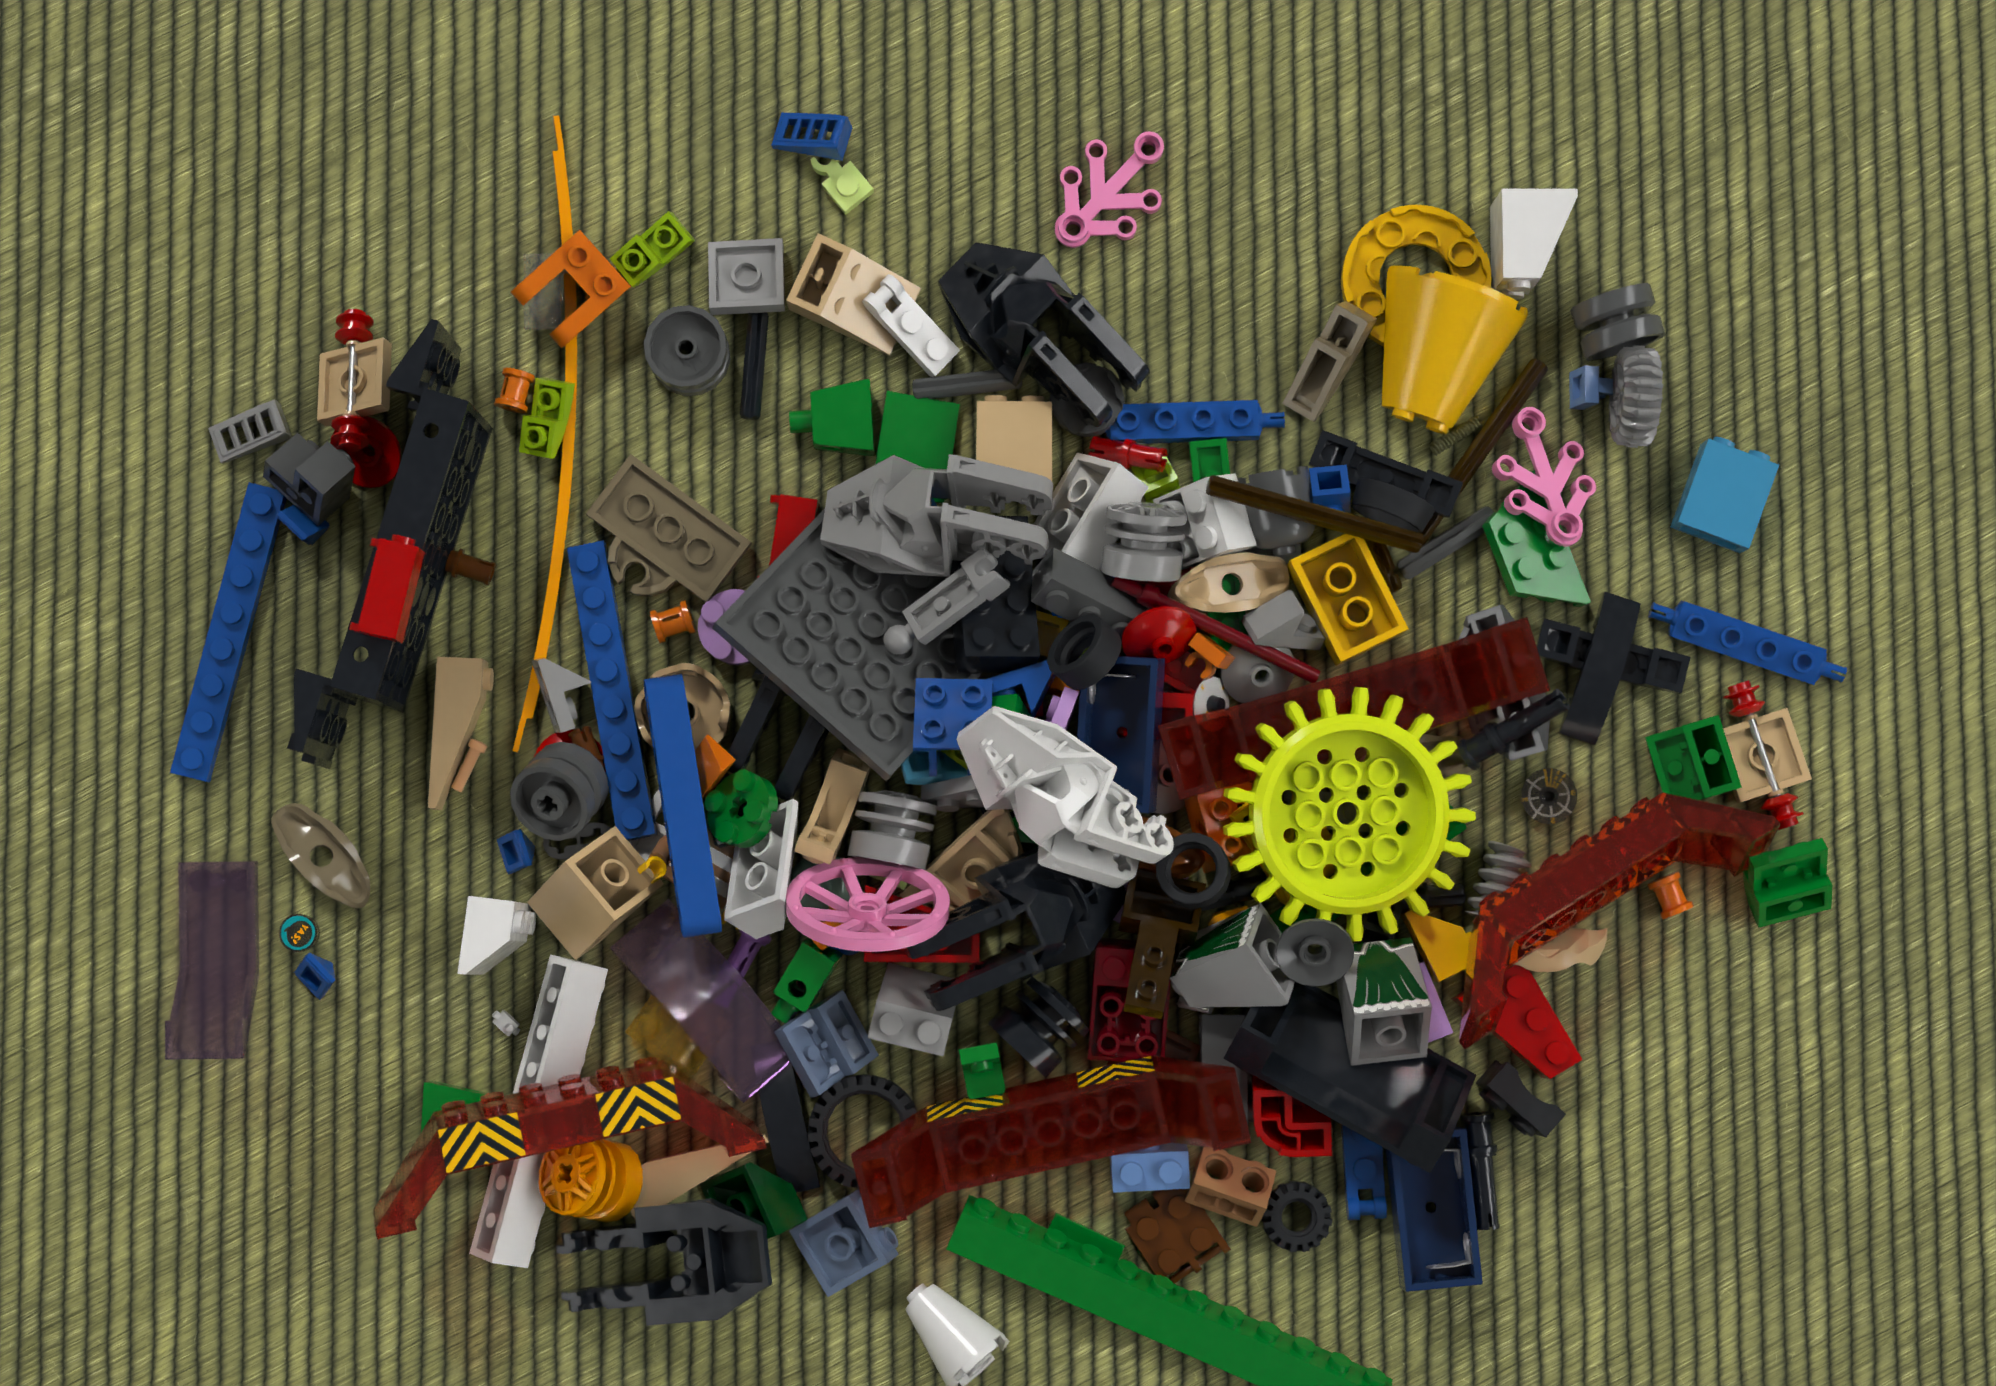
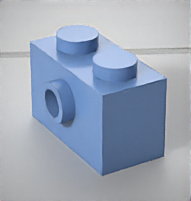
(1151, 1169)

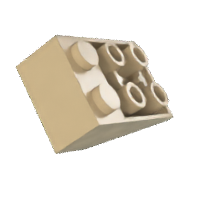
(833, 288)

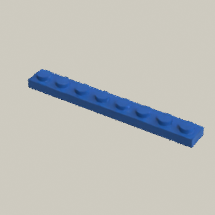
(228, 633)
(612, 690)

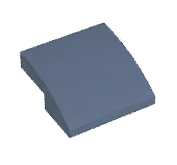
(826, 1043)

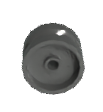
(1617, 321)
(679, 330)
(559, 791)

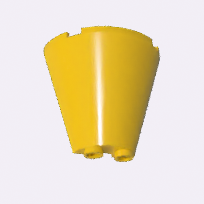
(1441, 343)

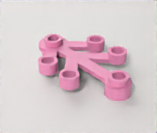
(1105, 195)
(1545, 482)

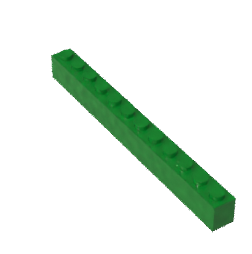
(1148, 1302)

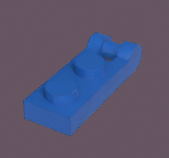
(1363, 1171)

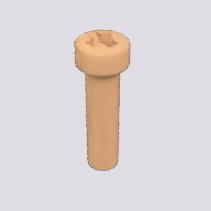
(468, 764)

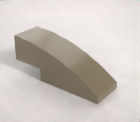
(1329, 360)

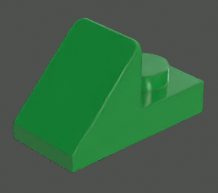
(982, 1071)

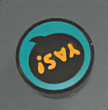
(299, 933)

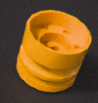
(591, 1180)

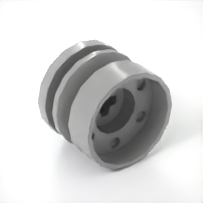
(1144, 542)
(892, 829)

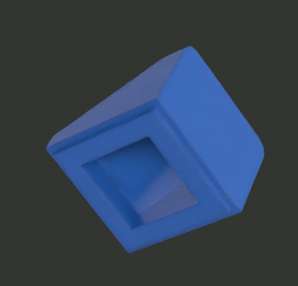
(302, 525)

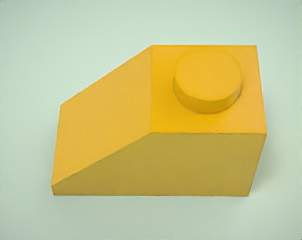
(1439, 944)

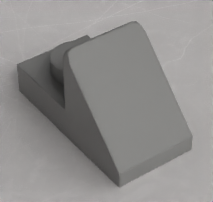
(1283, 624)
(553, 683)

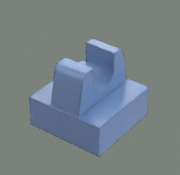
(1587, 387)

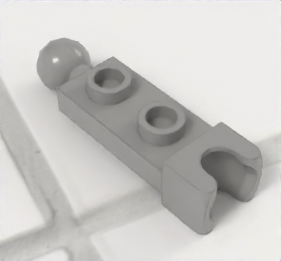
(948, 602)

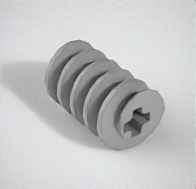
(1502, 872)

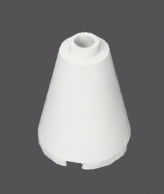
(953, 1334)

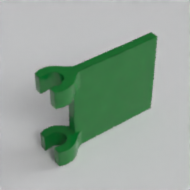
(918, 431)

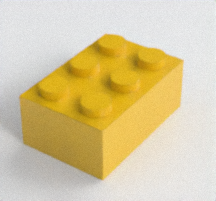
(1347, 597)

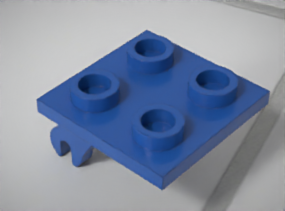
(945, 709)

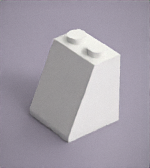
(1524, 234)

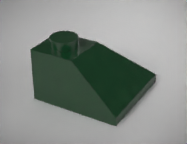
(758, 1196)

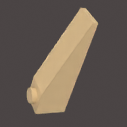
(458, 703)
(678, 1173)

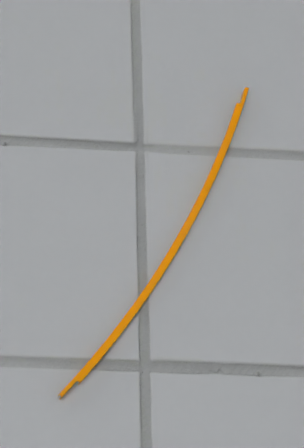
(567, 444)

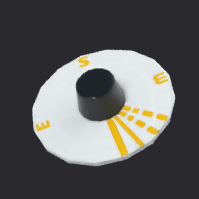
(1210, 696)

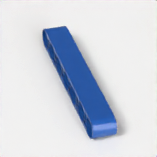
(682, 806)

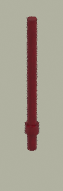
(1149, 596)

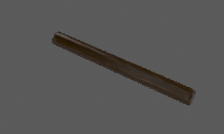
(1493, 430)
(1314, 514)

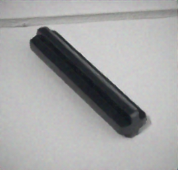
(754, 366)

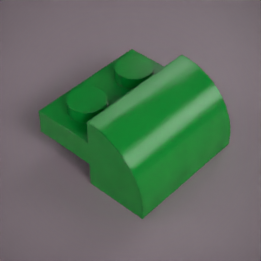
(1694, 760)
(1788, 882)

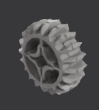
(1636, 396)

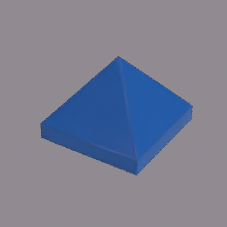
(516, 851)
(316, 974)

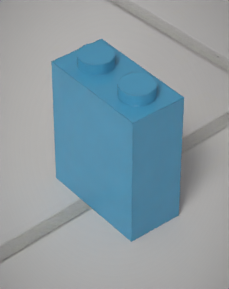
(1725, 494)

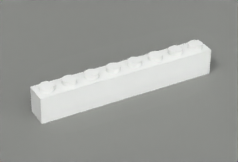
(552, 1050)

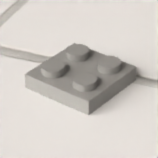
(746, 276)

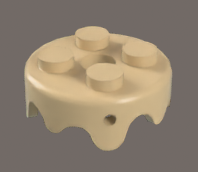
(704, 693)

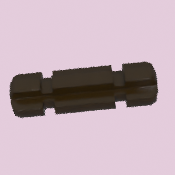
(1385, 564)

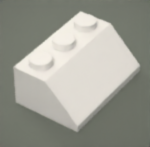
(1081, 506)
(762, 876)
(493, 932)

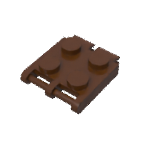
(1173, 1234)

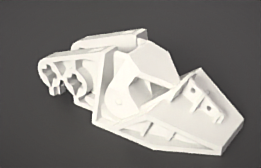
(1061, 797)

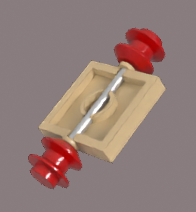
(353, 381)
(1765, 754)

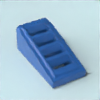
(831, 149)

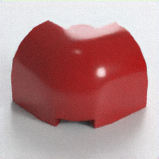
(1288, 1123)

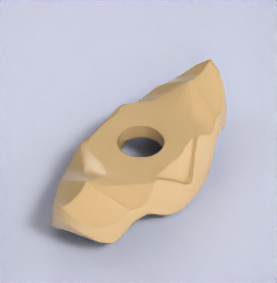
(1259, 578)
(1567, 949)

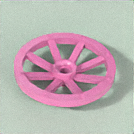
(867, 914)

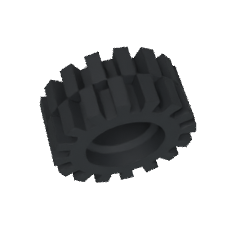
(1318, 1225)

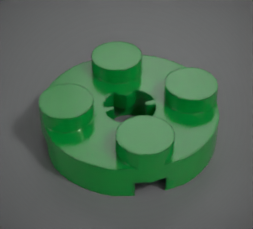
(725, 803)

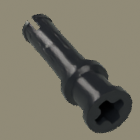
(1497, 737)
(1481, 1163)

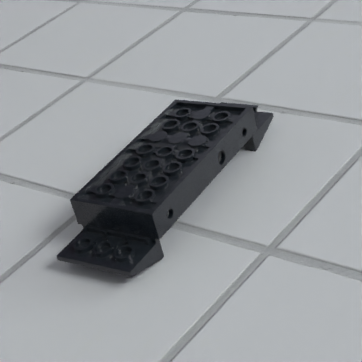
(425, 505)

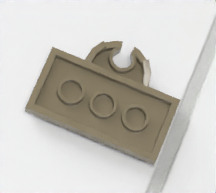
(664, 534)

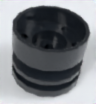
(1039, 1026)

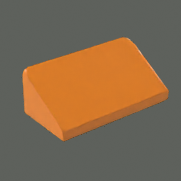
(712, 764)

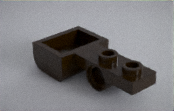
(1158, 928)

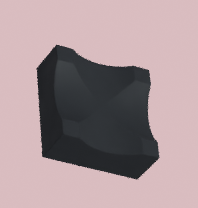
(1506, 1091)

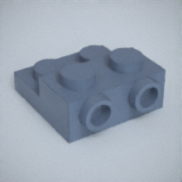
(842, 1245)

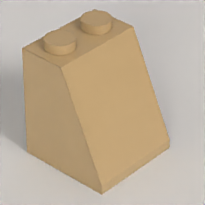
(1015, 433)
(593, 892)

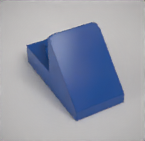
(1032, 679)

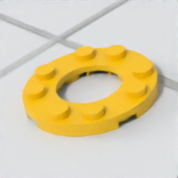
(1399, 228)

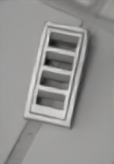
(279, 434)

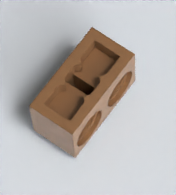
(1228, 1192)

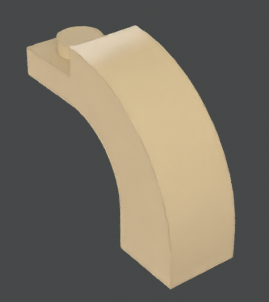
(833, 809)

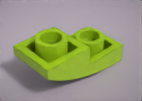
(652, 250)
(548, 419)

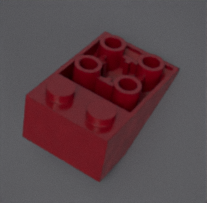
(1113, 1032)

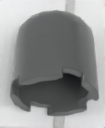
(1274, 530)

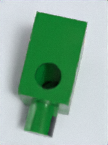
(814, 970)

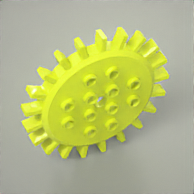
(1397, 860)

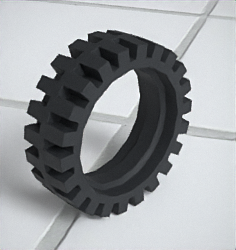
(834, 1096)

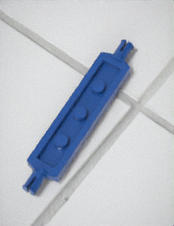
(1192, 422)
(1747, 642)

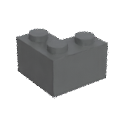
(311, 476)

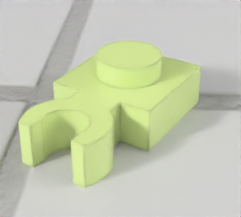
(844, 184)

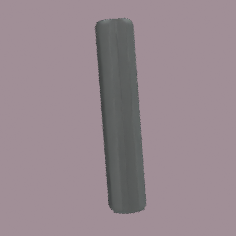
(961, 384)
(1444, 544)

